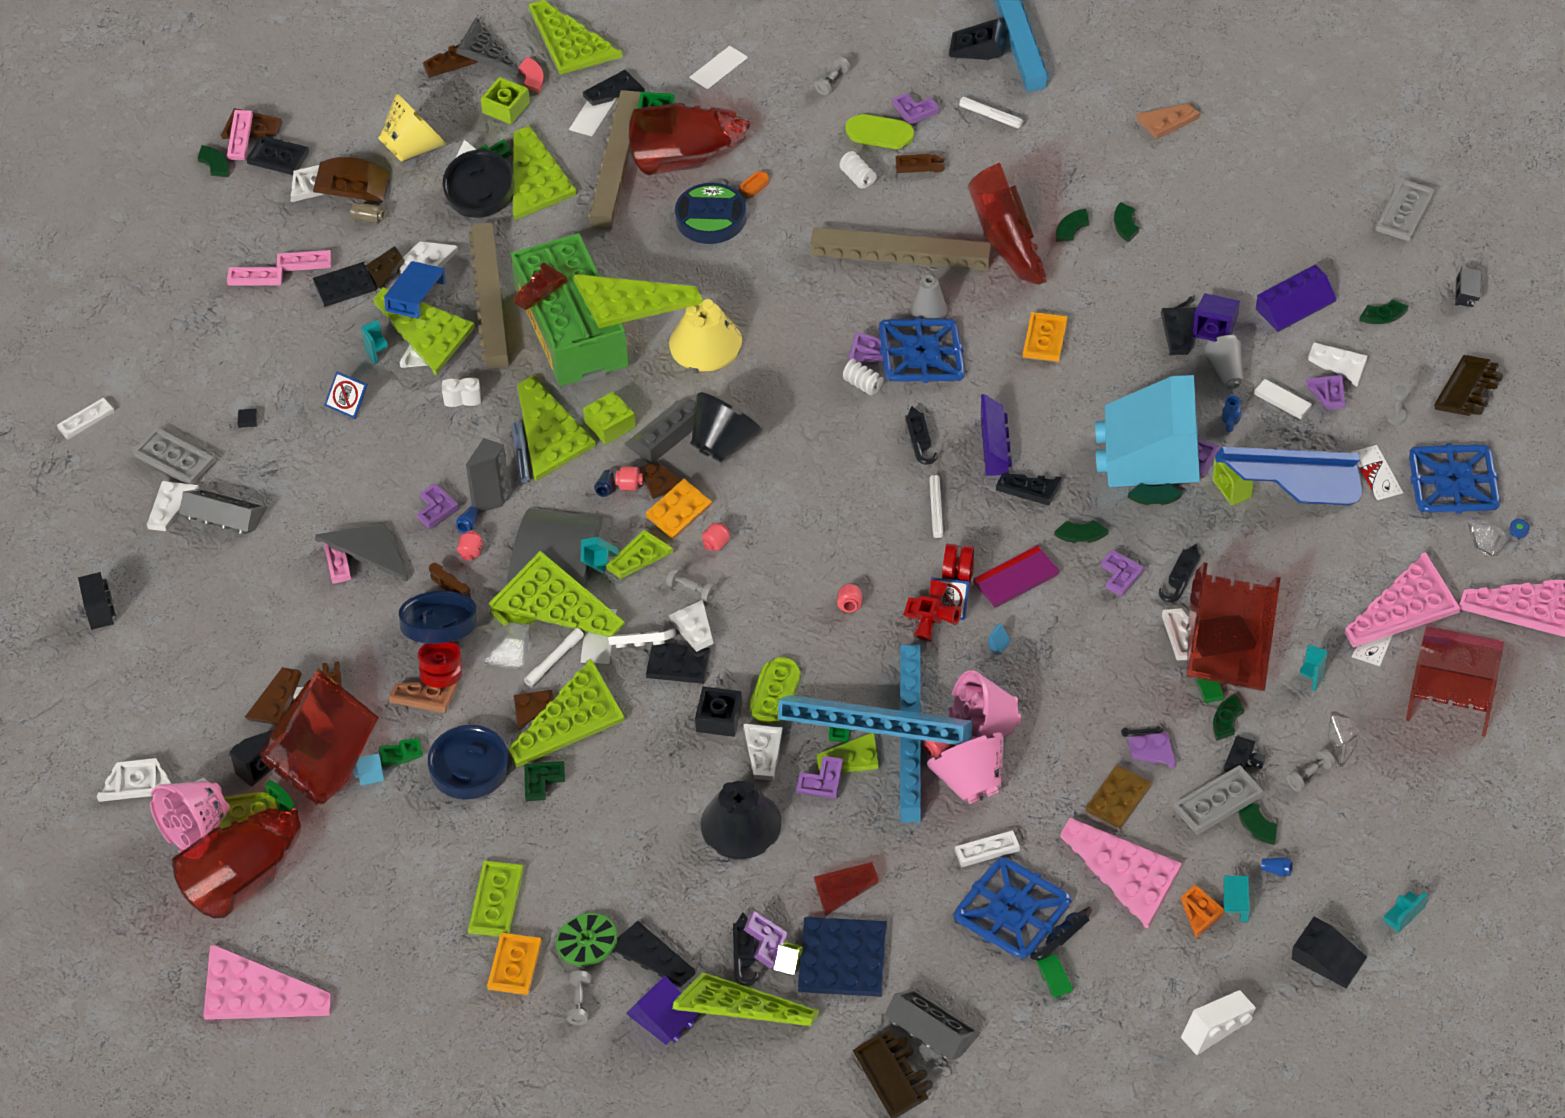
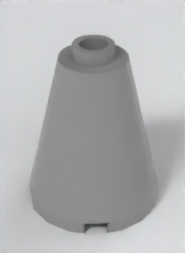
(929, 300)
(1226, 359)

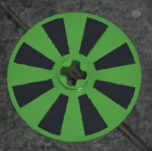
(582, 952)

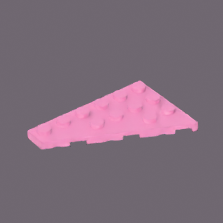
(1411, 601)
(1524, 604)
(1132, 872)
(250, 990)

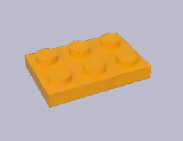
(1045, 336)
(678, 508)
(514, 963)

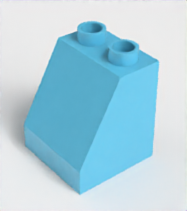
(1151, 435)

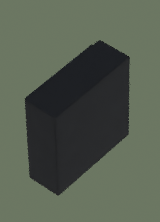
(247, 418)

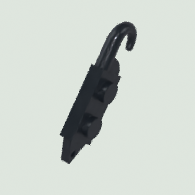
(919, 435)
(1182, 573)
(1062, 933)
(743, 951)

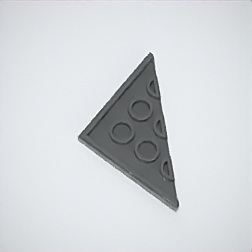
(481, 47)
(368, 545)

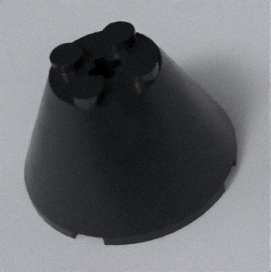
(719, 429)
(740, 821)

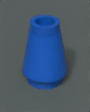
(466, 521)
(1279, 866)

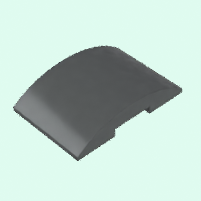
(557, 537)

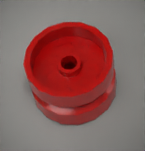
(961, 566)
(440, 664)

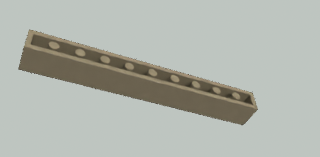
(614, 164)
(900, 248)
(489, 296)

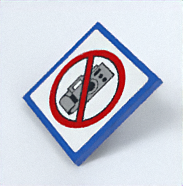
(346, 394)
(955, 594)

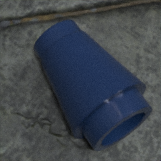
(604, 484)

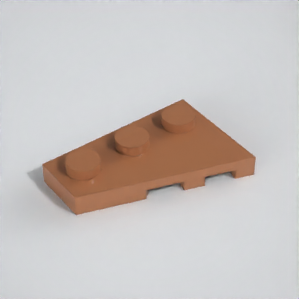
(1167, 120)
(423, 696)

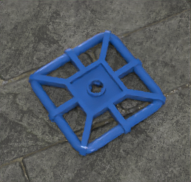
(911, 350)
(1447, 487)
(1011, 896)

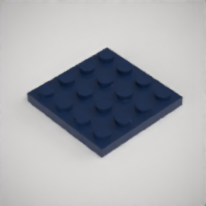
(842, 956)

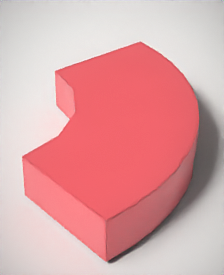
(533, 75)

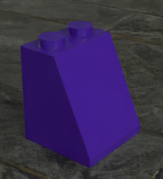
(1215, 317)
(656, 1013)

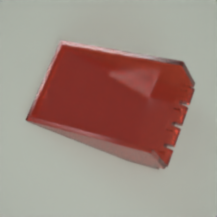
(1230, 630)
(1458, 670)
(319, 738)

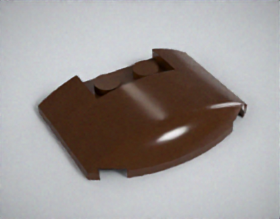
(351, 179)

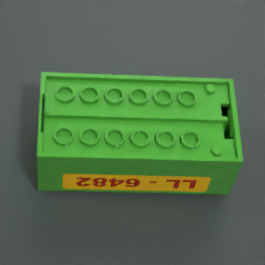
(562, 320)

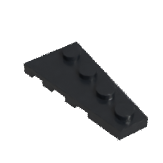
(651, 953)

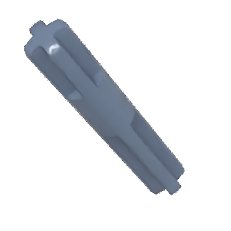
(520, 451)

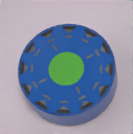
(1519, 528)

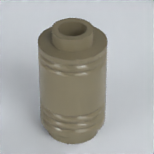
(367, 213)

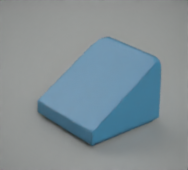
(998, 639)

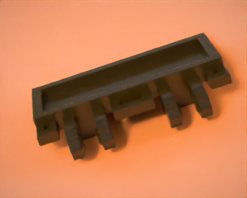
(1467, 384)
(889, 1071)

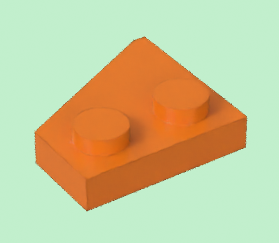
(1200, 910)

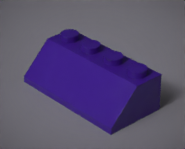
(1295, 298)
(994, 437)

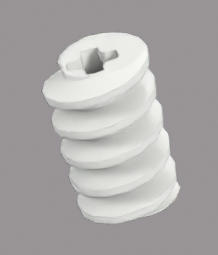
(857, 170)
(862, 377)

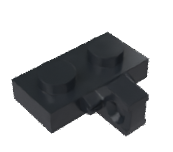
(1243, 754)

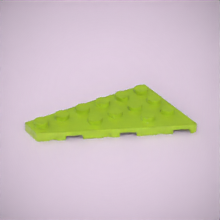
(569, 41)
(536, 176)
(626, 300)
(433, 335)
(550, 430)
(553, 596)
(576, 713)
(722, 997)

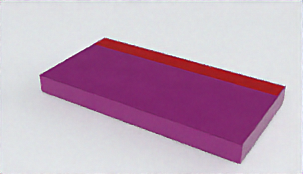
(1016, 576)

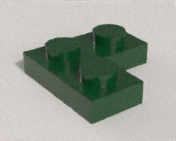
(540, 773)

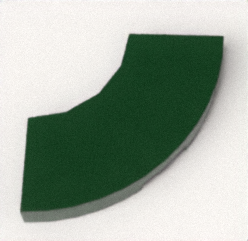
(215, 160)
(1123, 222)
(1070, 224)
(1383, 314)
(1154, 495)
(1081, 532)
(1225, 717)
(1257, 824)

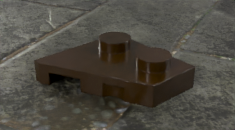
(385, 266)

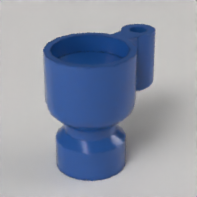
(1231, 412)

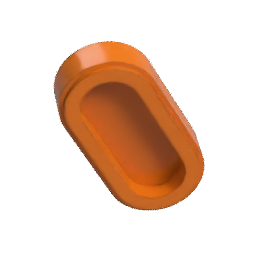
(754, 184)

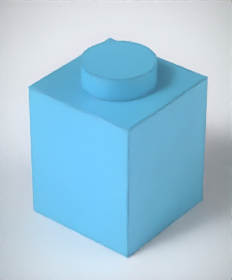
(369, 769)

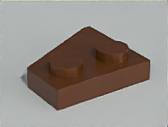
(658, 479)
(530, 705)

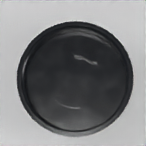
(478, 183)

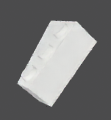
(1217, 1020)

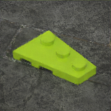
(638, 554)
(856, 754)

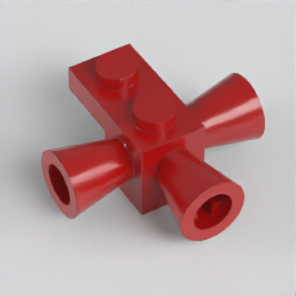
(931, 610)

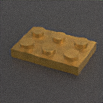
(1118, 796)

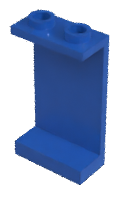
(412, 288)

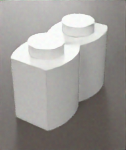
(461, 392)

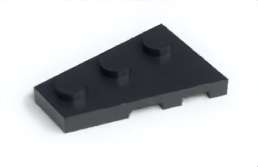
(611, 88)
(1178, 328)
(1033, 489)

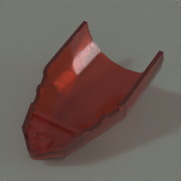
(682, 136)
(1001, 227)
(235, 861)

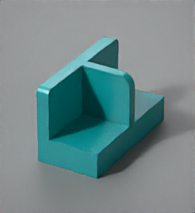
(373, 339)
(596, 552)
(1314, 665)
(1236, 896)
(1405, 910)

